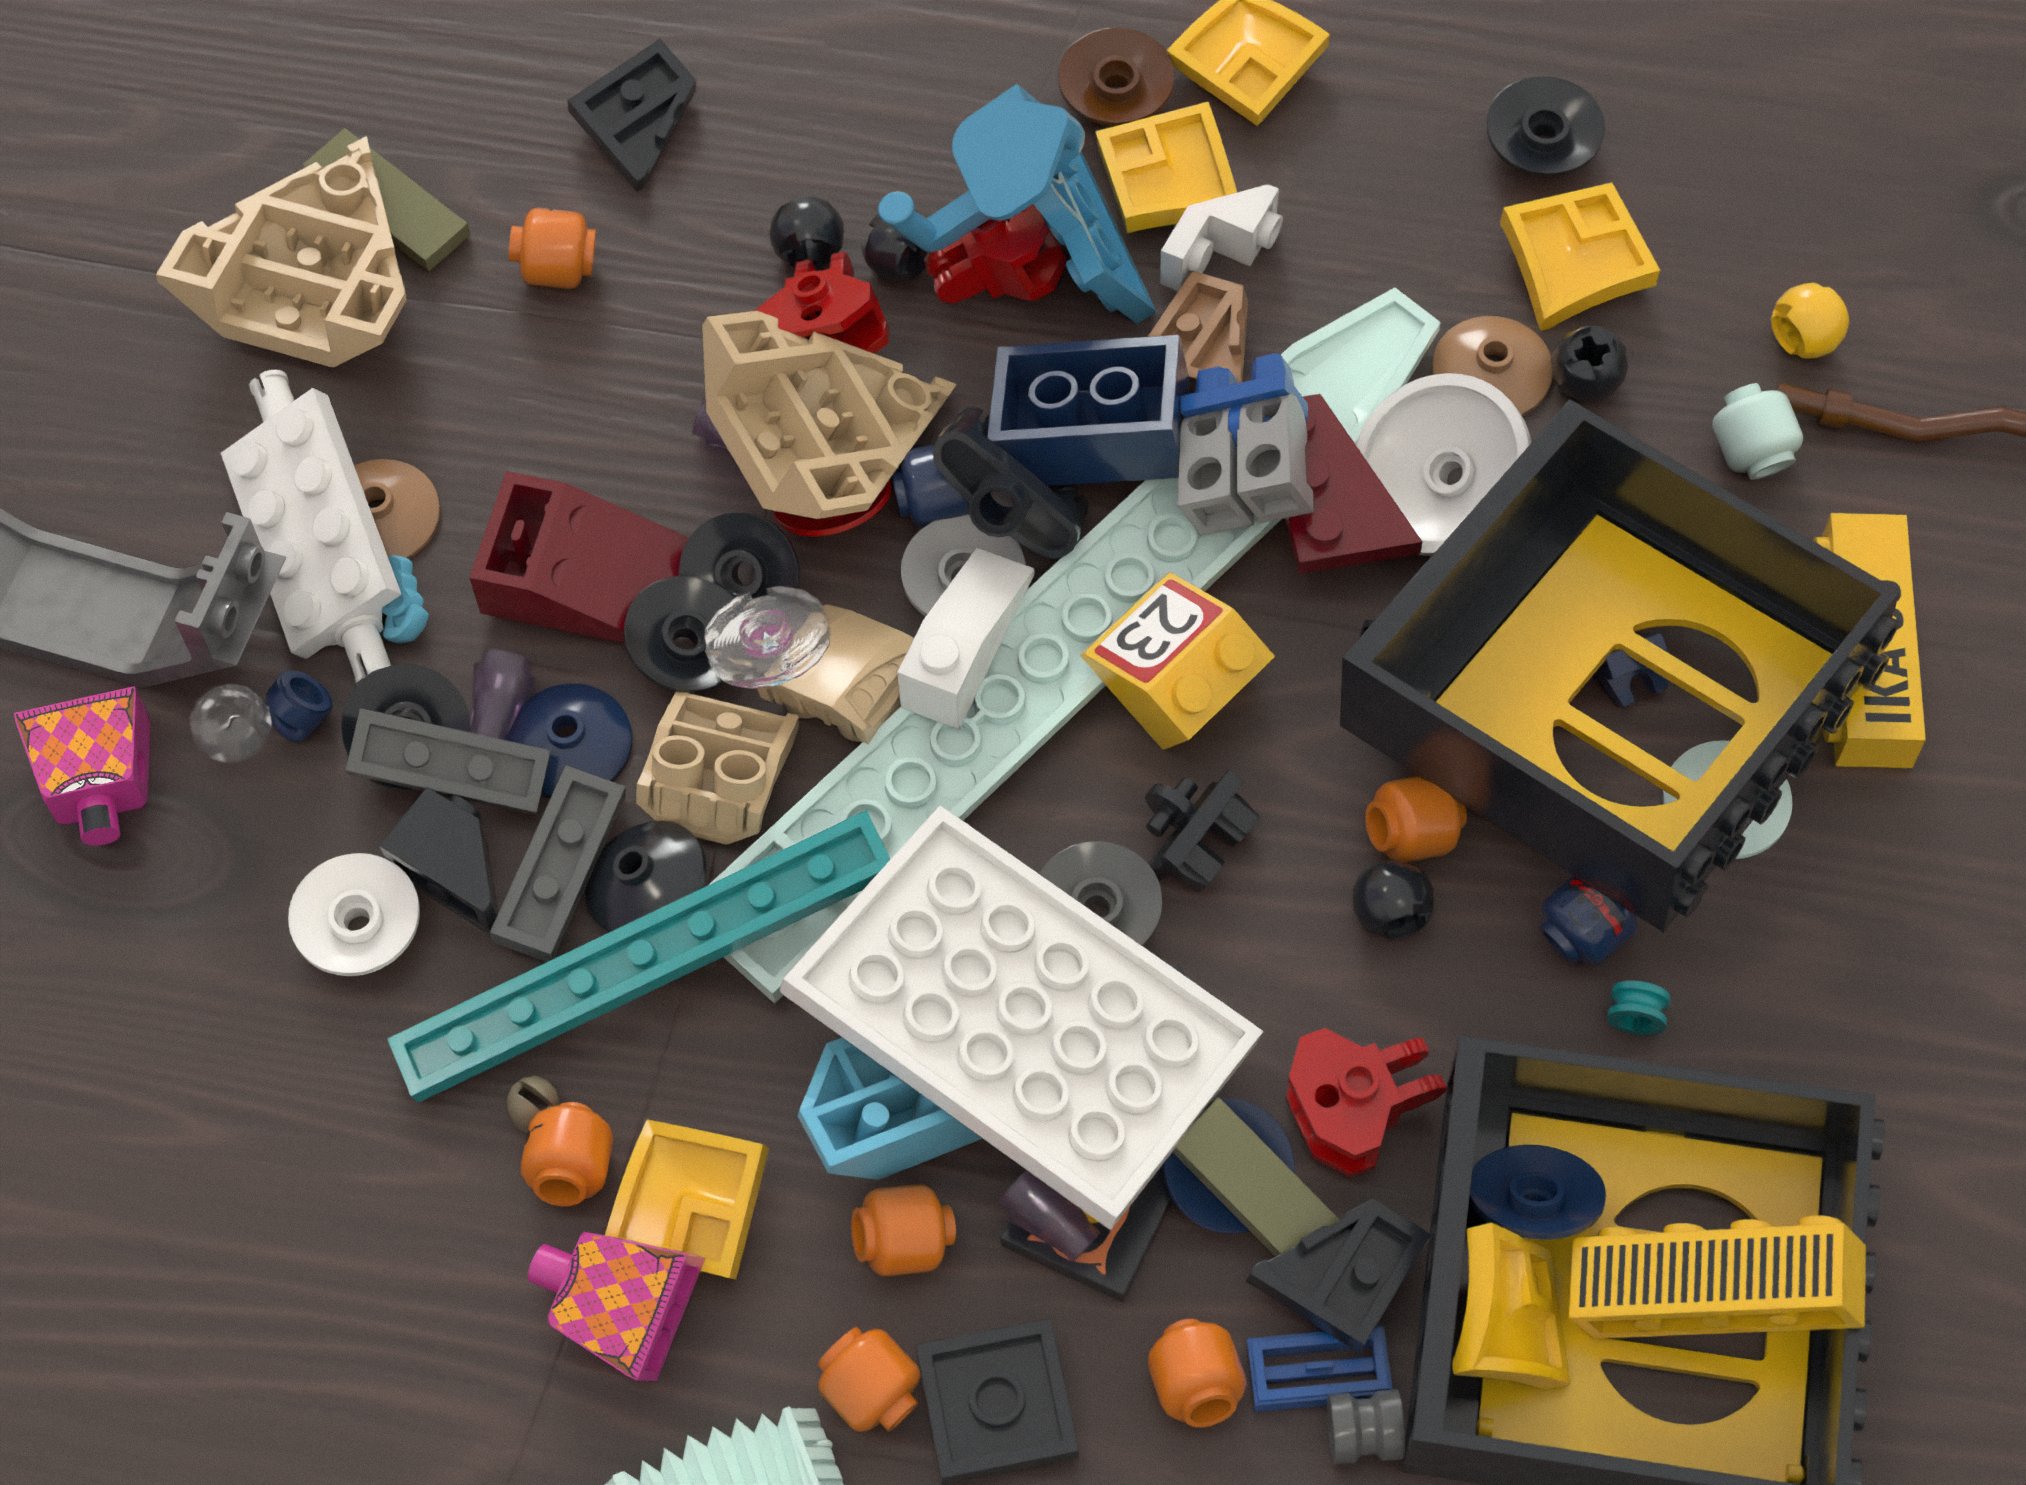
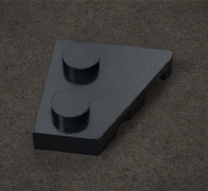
(636, 110)

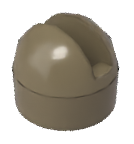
(520, 1109)

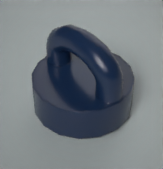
(297, 705)

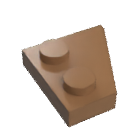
(1210, 323)

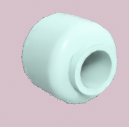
(1757, 431)

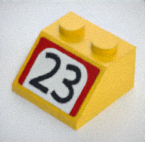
(1176, 659)

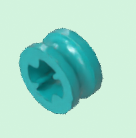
(1638, 1008)

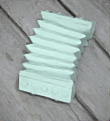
(772, 1455)

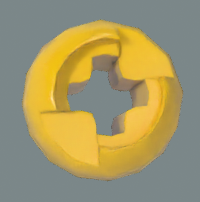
(1810, 320)

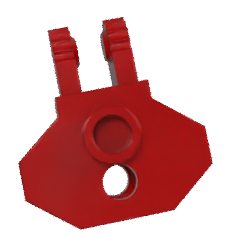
(1000, 259)
(830, 305)
(1348, 1098)

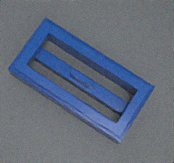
(1313, 1395)

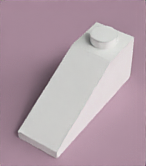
(962, 637)

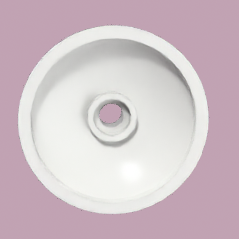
(1429, 432)

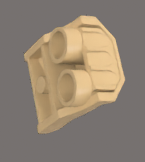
(853, 680)
(714, 766)

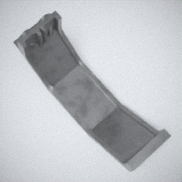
(129, 613)

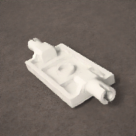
(311, 507)

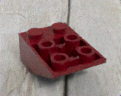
(568, 558)

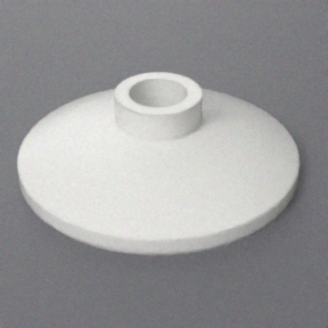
(349, 889)

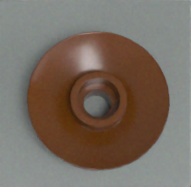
(1116, 59)

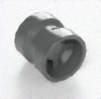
(1365, 1426)

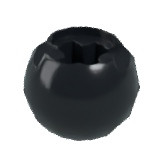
(806, 231)
(891, 253)
(1574, 372)
(1393, 899)

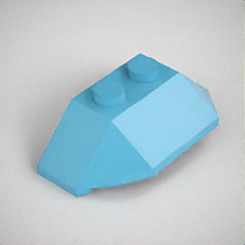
(870, 1119)

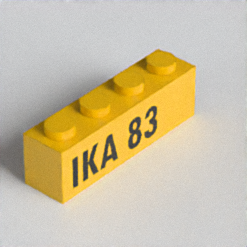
(1889, 718)

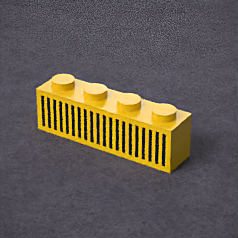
(1719, 1279)

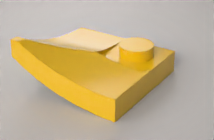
(1248, 53)
(1165, 165)
(1577, 251)
(690, 1194)
(1511, 1312)

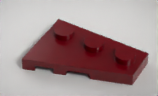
(1353, 511)

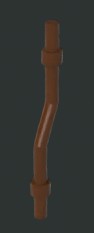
(1838, 409)

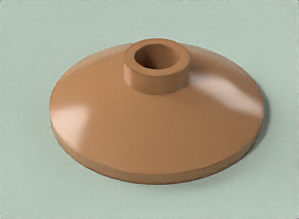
(1521, 376)
(410, 507)

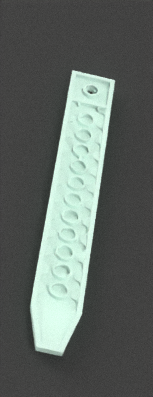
(1038, 669)

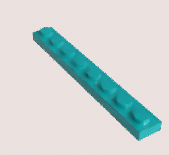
(639, 957)

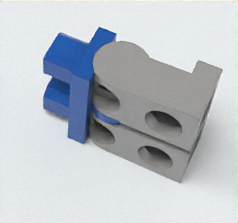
(1243, 448)

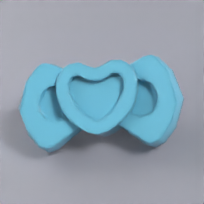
(404, 614)

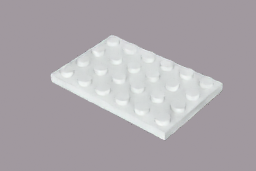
(1022, 1015)

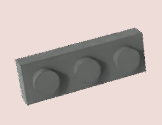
(447, 761)
(558, 864)

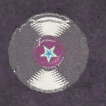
(767, 638)

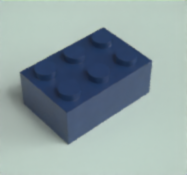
(1091, 408)

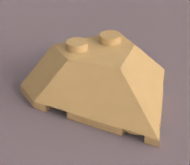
(297, 265)
(812, 416)

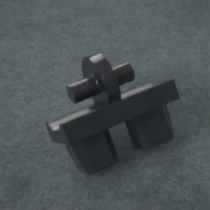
(1216, 809)

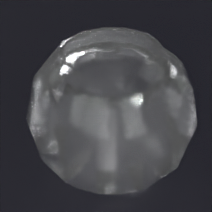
(213, 714)

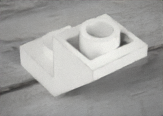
(1227, 225)

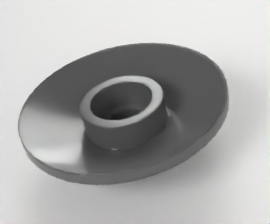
(1113, 878)

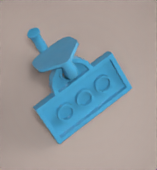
(1022, 156)

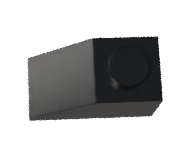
(446, 856)

